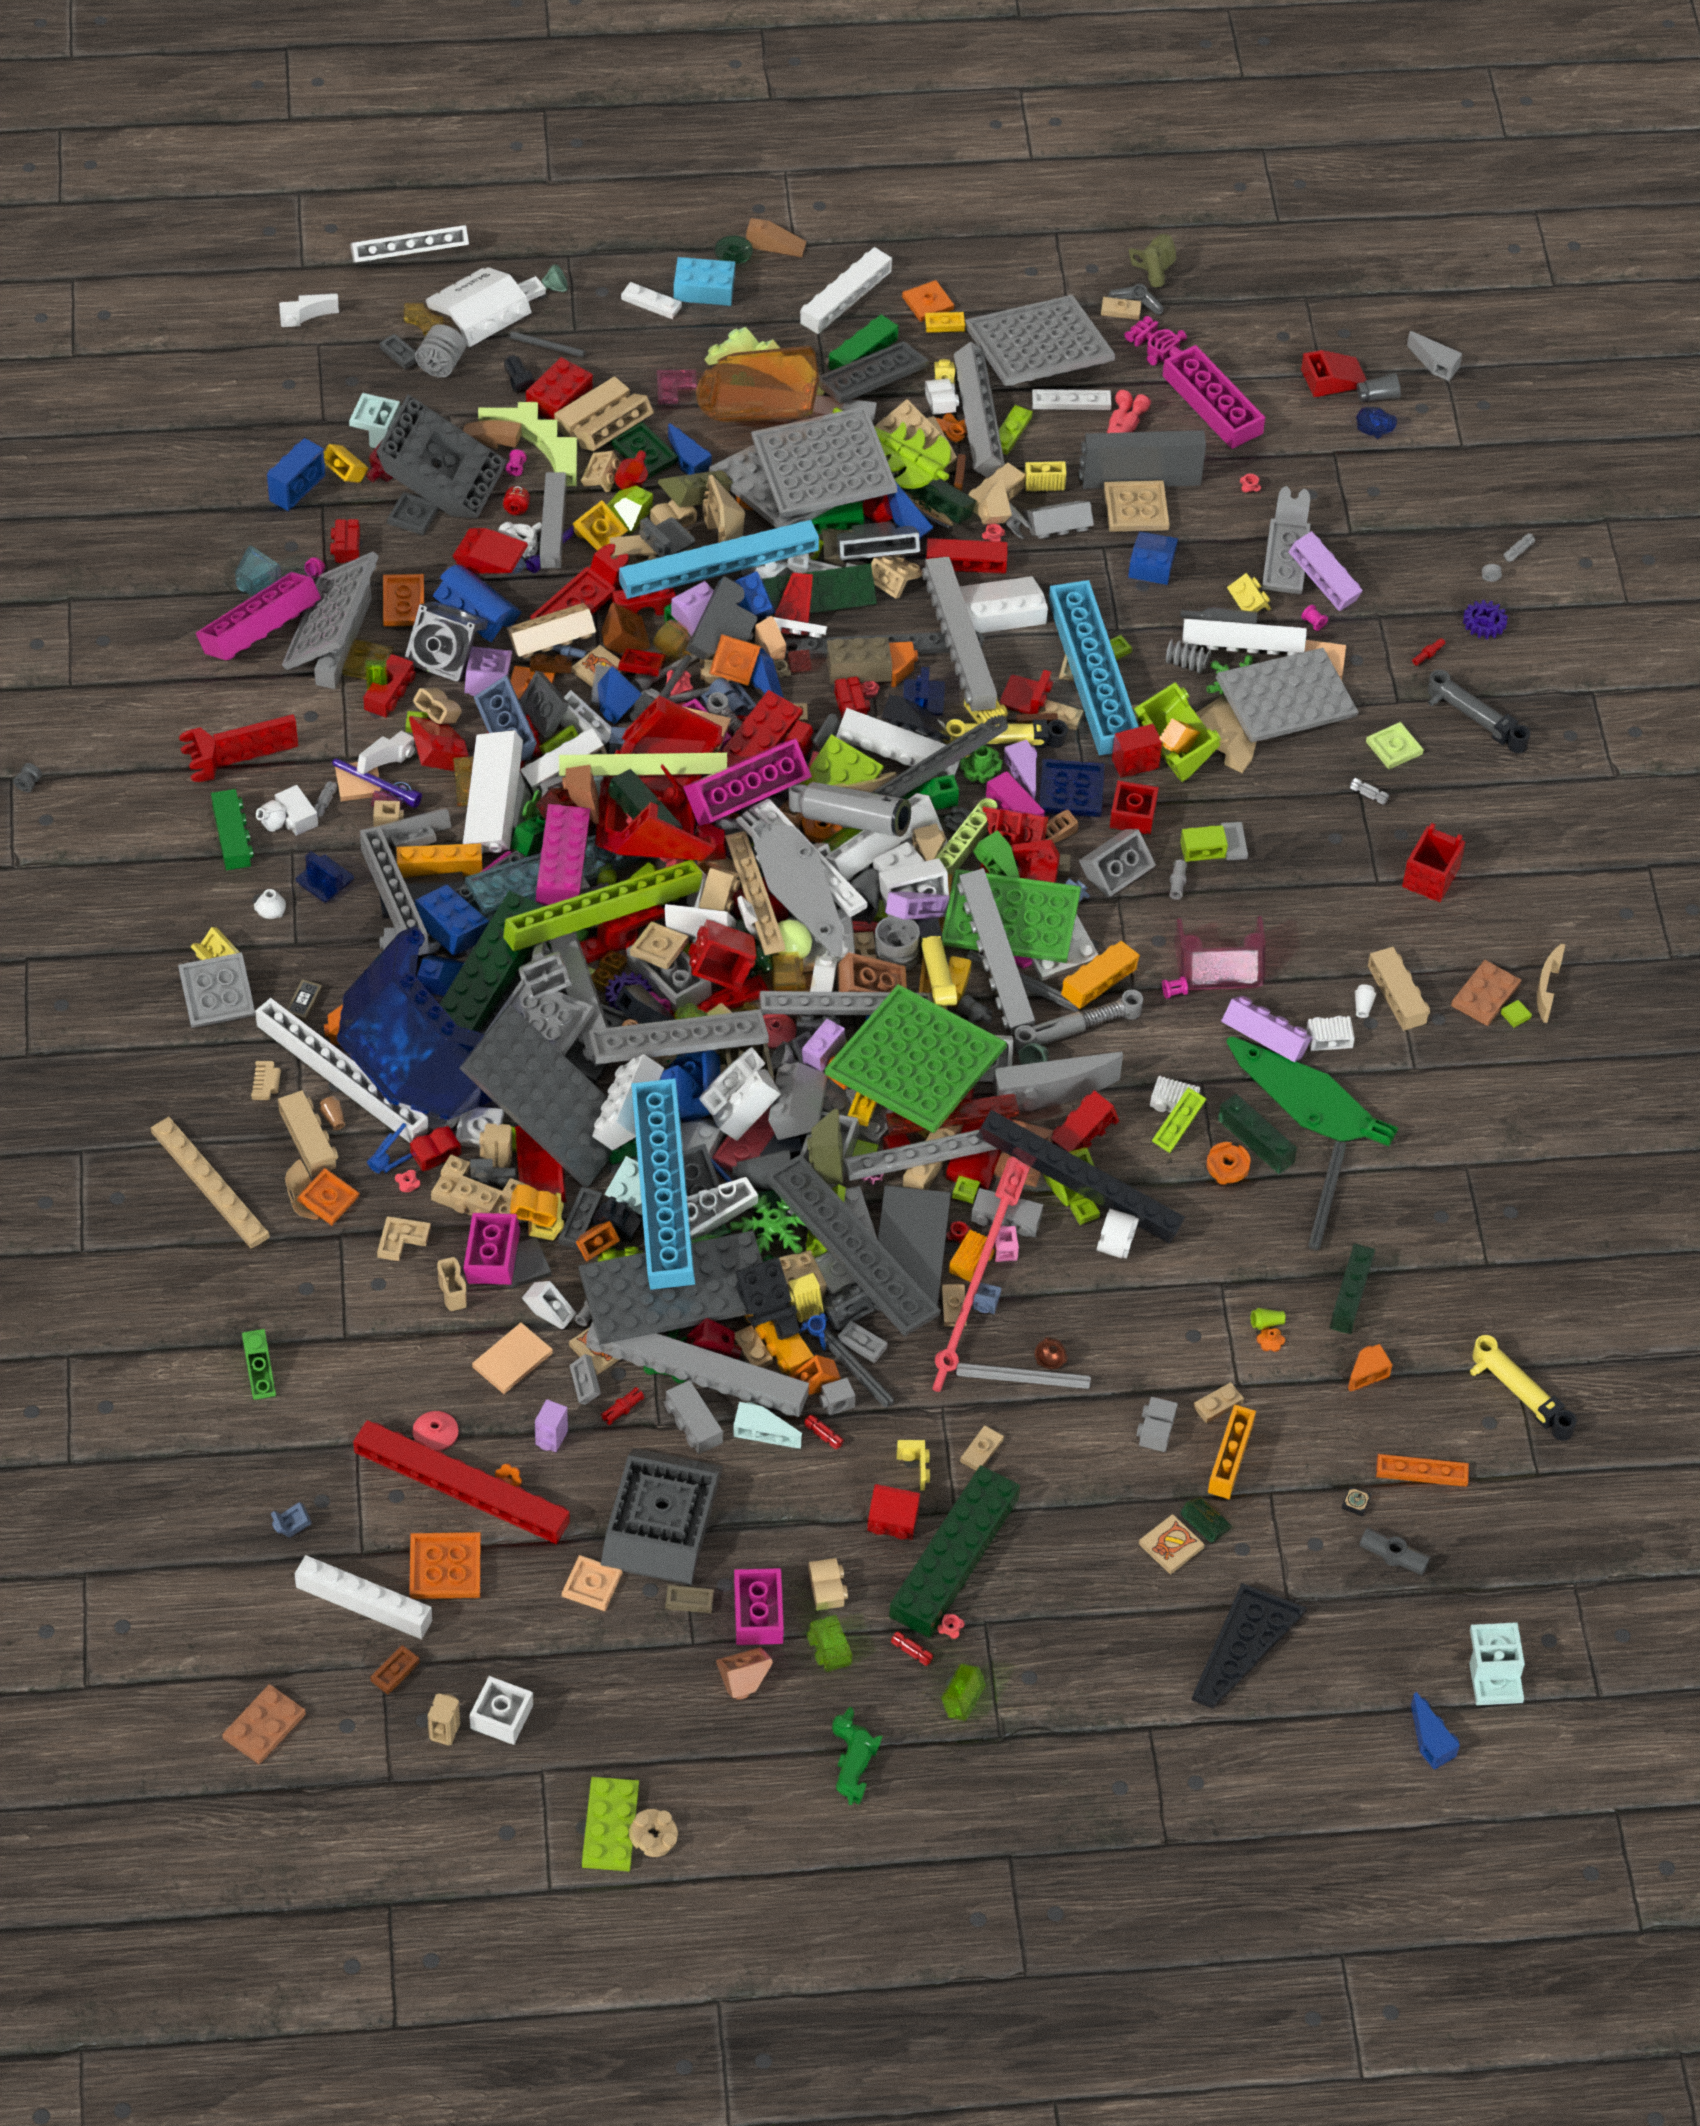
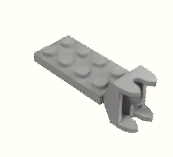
(1289, 525)
(545, 973)

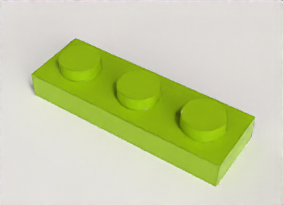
(1013, 427)
(1179, 1120)

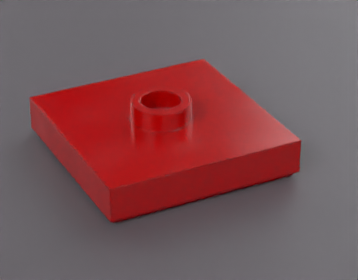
(642, 662)

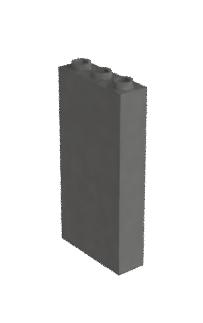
(1142, 456)
(915, 1234)

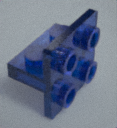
(925, 692)
(323, 877)

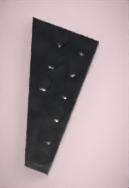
(1248, 1634)

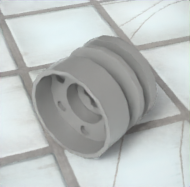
(440, 351)
(898, 941)

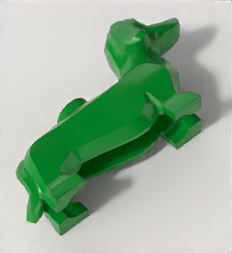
(854, 1762)

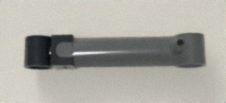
(1503, 727)

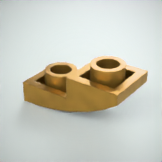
(610, 965)

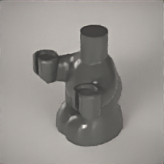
(974, 1010)

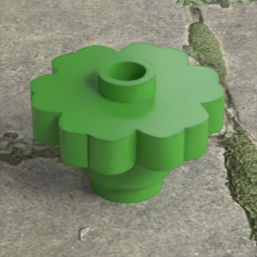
(981, 764)

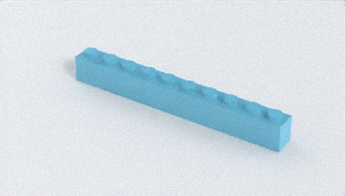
(718, 559)

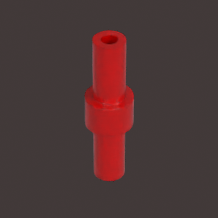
(1428, 651)

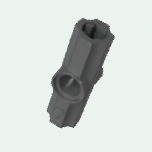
(1382, 1546)

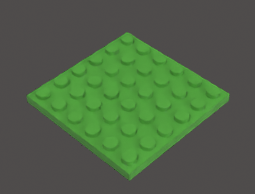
(915, 1058)

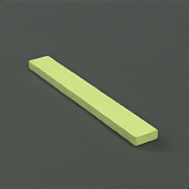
(646, 763)

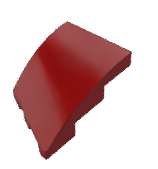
(1016, 826)

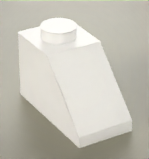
(549, 1304)

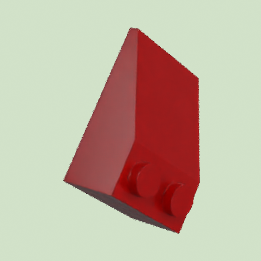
(489, 551)
(437, 743)

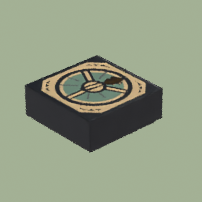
(1356, 1501)

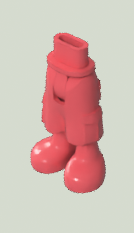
(1122, 419)

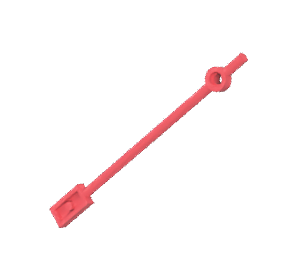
(1009, 1193)

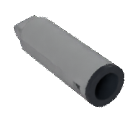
(851, 808)

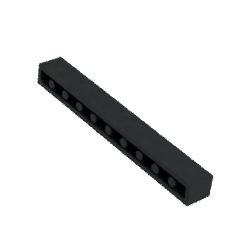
(1079, 1175)

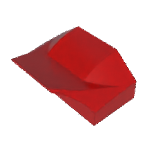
(877, 509)

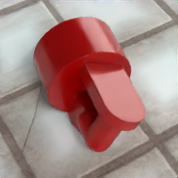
(631, 472)

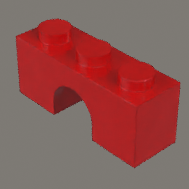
(656, 600)
(384, 698)

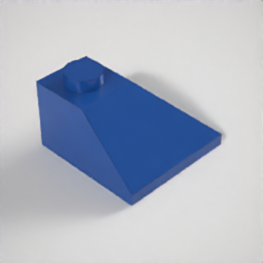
(615, 695)
(438, 973)

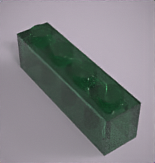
(944, 498)
(635, 796)
(1257, 1133)
(1352, 1288)

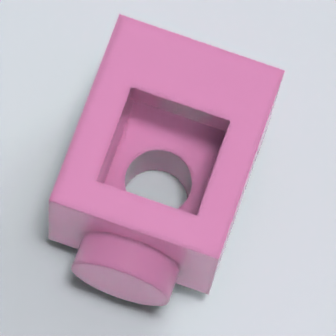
(1006, 1244)

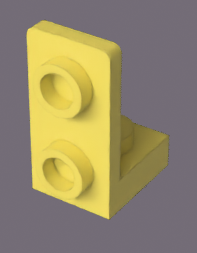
(915, 1450)

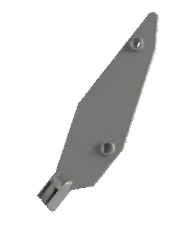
(796, 877)

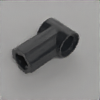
(519, 376)

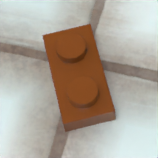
(394, 1669)

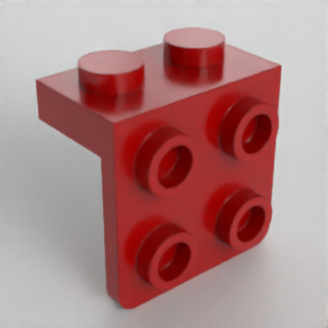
(1026, 694)
(1037, 860)

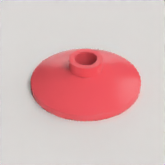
(784, 1030)
(438, 1438)

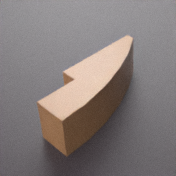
(495, 432)

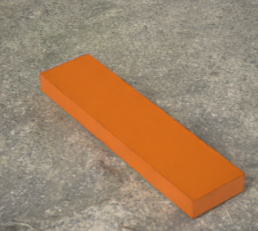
(1422, 1470)

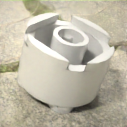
(1117, 1234)

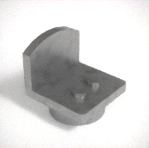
(443, 639)

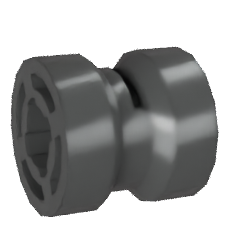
(27, 777)

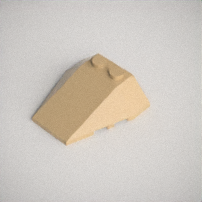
(1233, 742)

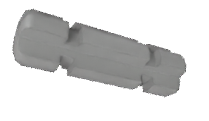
(1519, 547)
(1369, 791)
(325, 798)

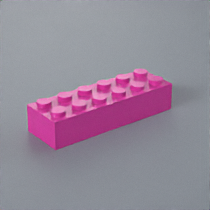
(1213, 396)
(258, 616)
(747, 782)
(562, 854)

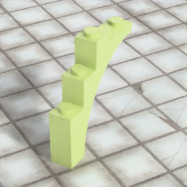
(741, 341)
(542, 433)

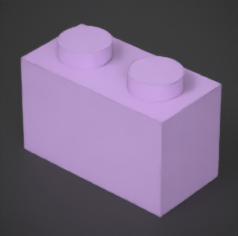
(823, 1045)
(551, 1426)

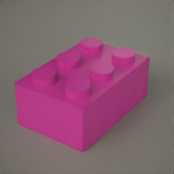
(491, 1248)
(758, 1606)

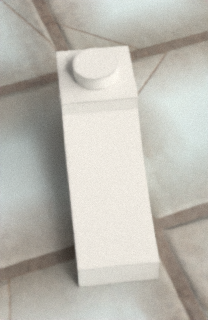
(307, 307)
(386, 751)

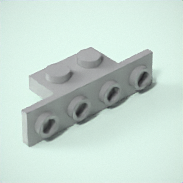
(417, 829)

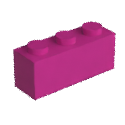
(1011, 795)

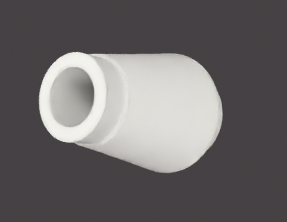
(1364, 1000)

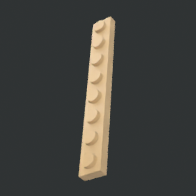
(755, 892)
(210, 1182)

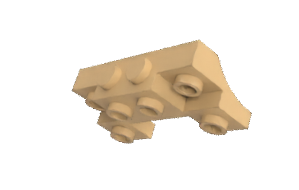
(470, 1195)

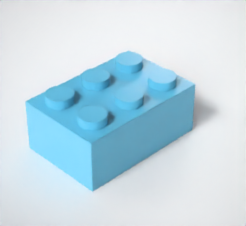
(704, 281)

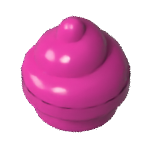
(314, 567)

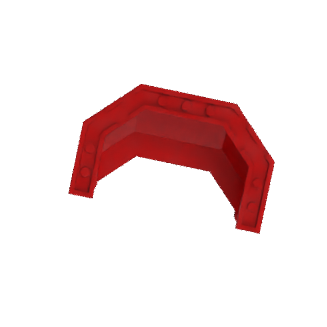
(659, 730)

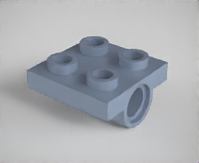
(737, 697)

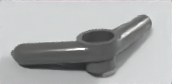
(1139, 293)

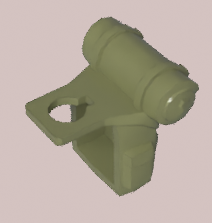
(1156, 258)

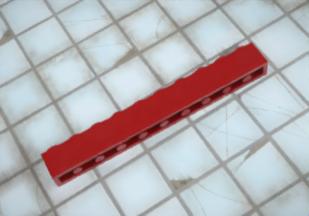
(462, 1481)

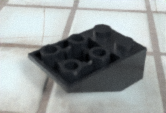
(913, 718)

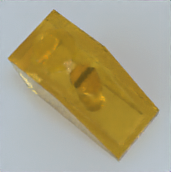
(462, 774)

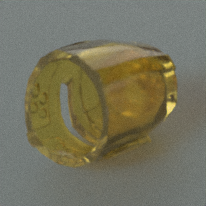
(672, 640)

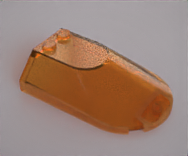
(760, 385)

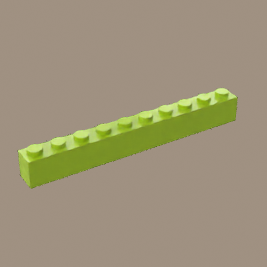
(602, 905)

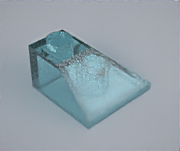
(256, 572)

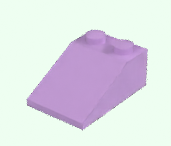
(690, 605)
(485, 668)

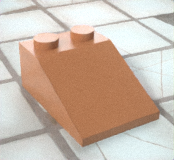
(868, 974)

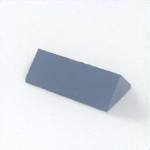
(503, 712)

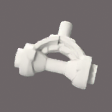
(515, 530)

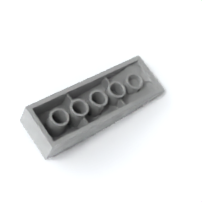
(1057, 1081)

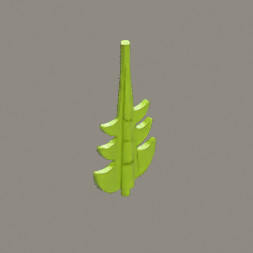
(921, 463)

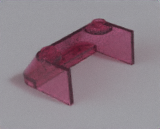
(1221, 966)

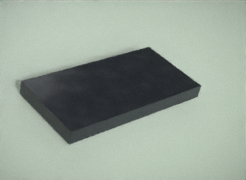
(422, 885)

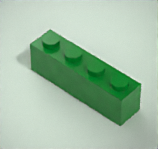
(872, 338)
(840, 517)
(231, 829)

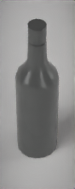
(1222, 614)

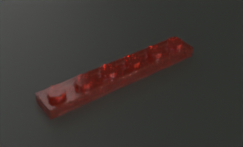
(965, 1113)

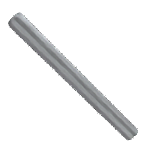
(1023, 1375)

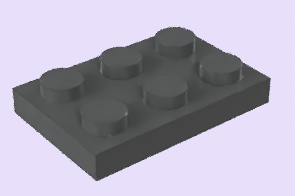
(543, 704)

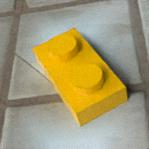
(945, 322)
(862, 1108)

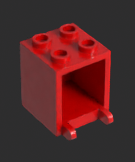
(1433, 863)
(722, 955)

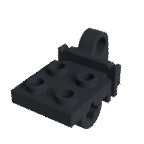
(765, 1297)

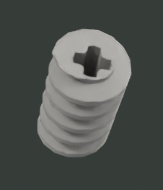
(1187, 657)

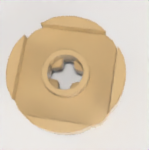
(659, 1821)

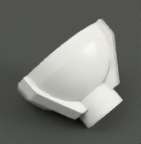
(272, 815)
(270, 904)

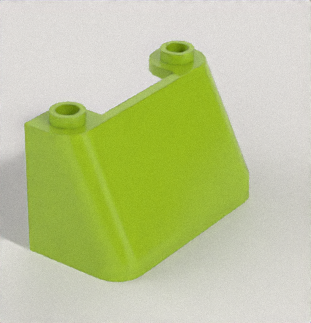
(1173, 704)

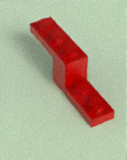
(613, 933)

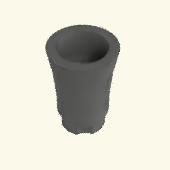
(1379, 388)

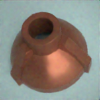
(1048, 1356)

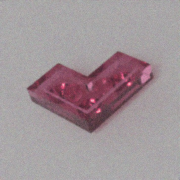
(672, 380)

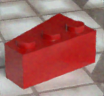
(1085, 1123)

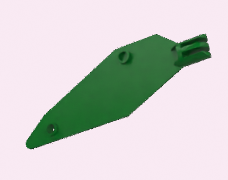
(1310, 1096)

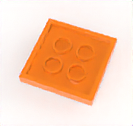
(445, 1565)

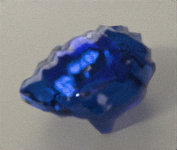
(1375, 421)

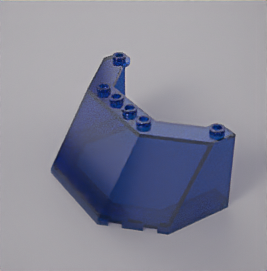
(406, 1036)

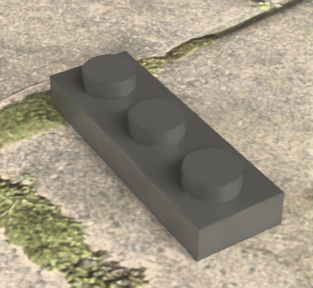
(580, 1217)

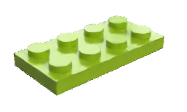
(609, 1817)

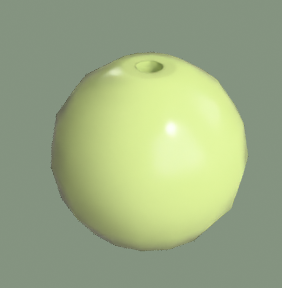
(796, 937)

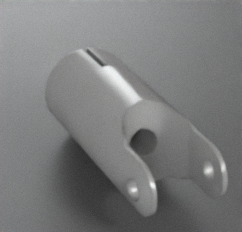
(1015, 520)

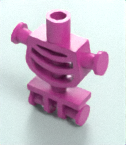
(1165, 340)

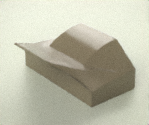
(829, 547)

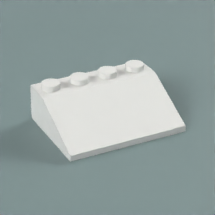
(1005, 604)

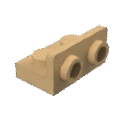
(601, 470)

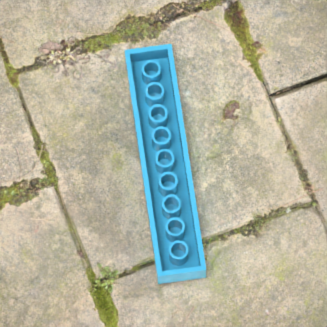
(1091, 662)
(663, 1184)

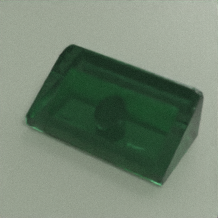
(1205, 1519)

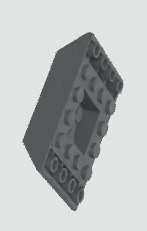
(465, 465)
(658, 1540)

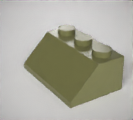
(691, 489)
(826, 1148)

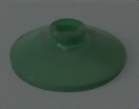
(733, 249)

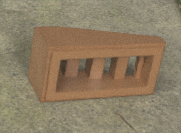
(1066, 822)

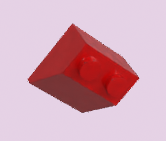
(893, 1512)

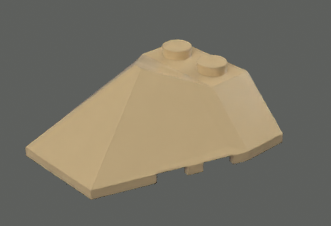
(722, 511)

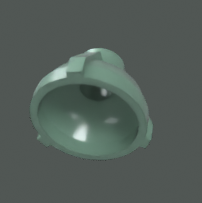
(555, 279)
(1030, 1054)

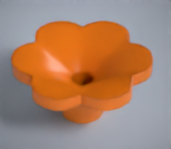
(1270, 1339)
(509, 1474)

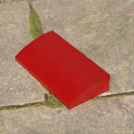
(537, 1166)
(975, 1166)

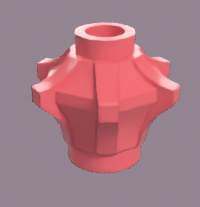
(683, 684)

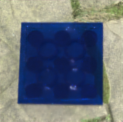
(1072, 787)

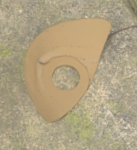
(297, 1180)

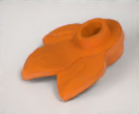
(952, 428)

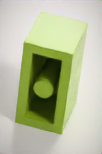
(1203, 843)

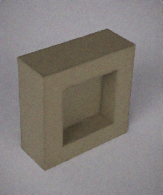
(1064, 865)

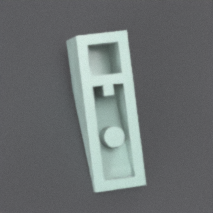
(761, 1425)

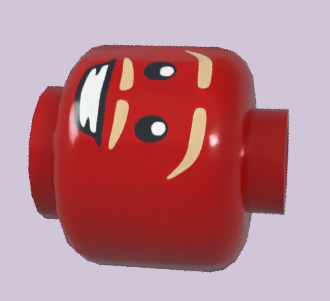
(516, 500)

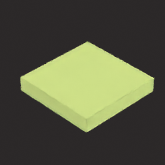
(1394, 745)

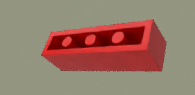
(970, 554)

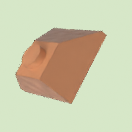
(583, 789)
(744, 1671)

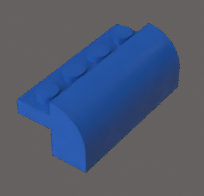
(470, 593)

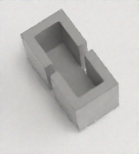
(1157, 1425)

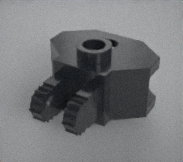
(621, 1217)

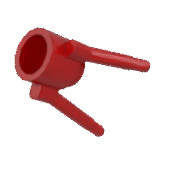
(671, 795)

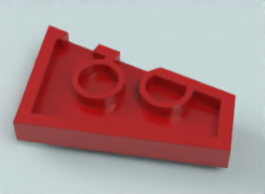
(796, 600)

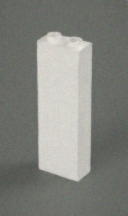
(493, 791)

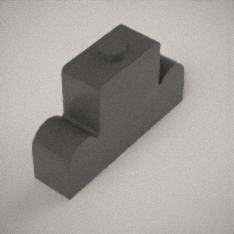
(877, 541)
(721, 617)

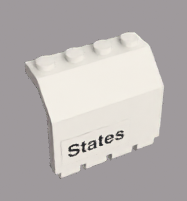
(482, 304)

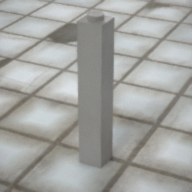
(553, 520)

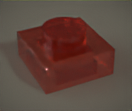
(799, 660)

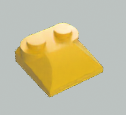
(599, 526)

